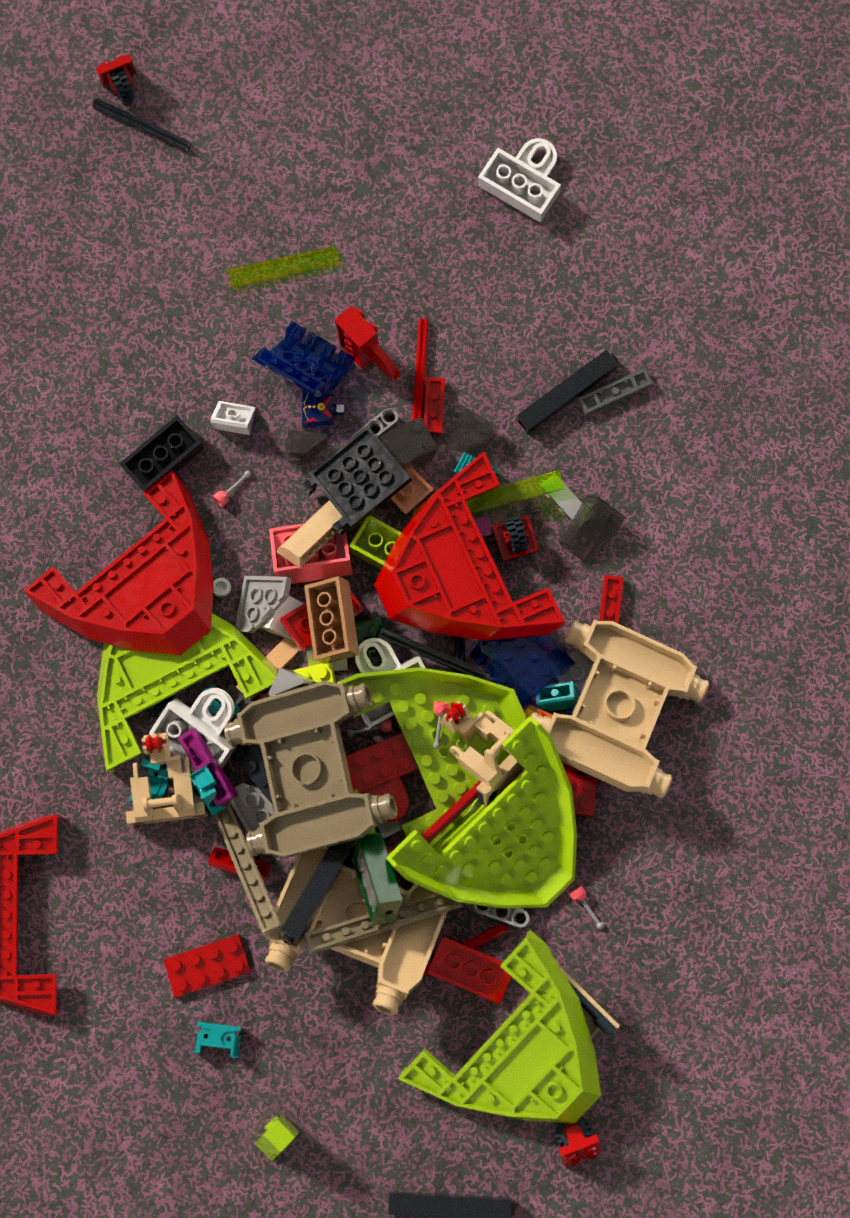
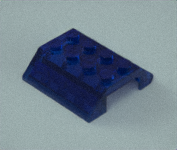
(307, 363)
(523, 663)

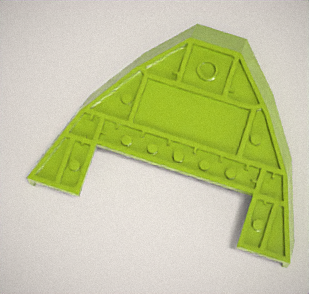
(139, 680)
(412, 700)
(517, 847)
(536, 1062)

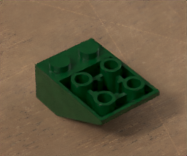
(369, 627)

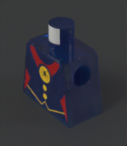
(319, 411)

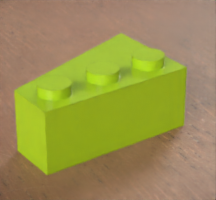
(277, 1137)

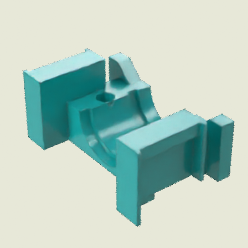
(203, 782)
(159, 783)
(218, 1037)

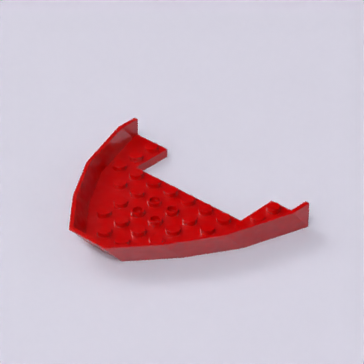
(445, 575)
(152, 594)
(26, 992)

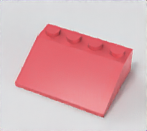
(327, 563)

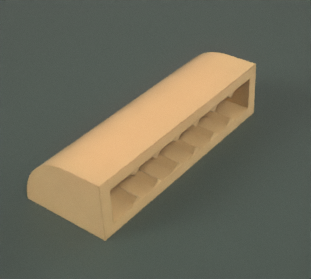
(311, 536)

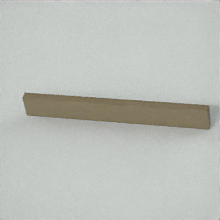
(248, 871)
(361, 926)

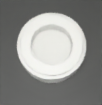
(221, 587)

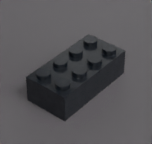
(165, 450)

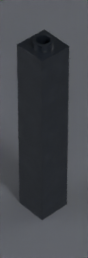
(567, 391)
(315, 892)
(449, 1205)

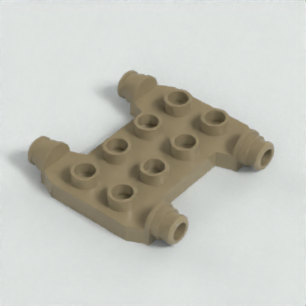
(308, 769)

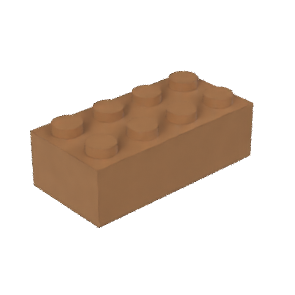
(331, 620)

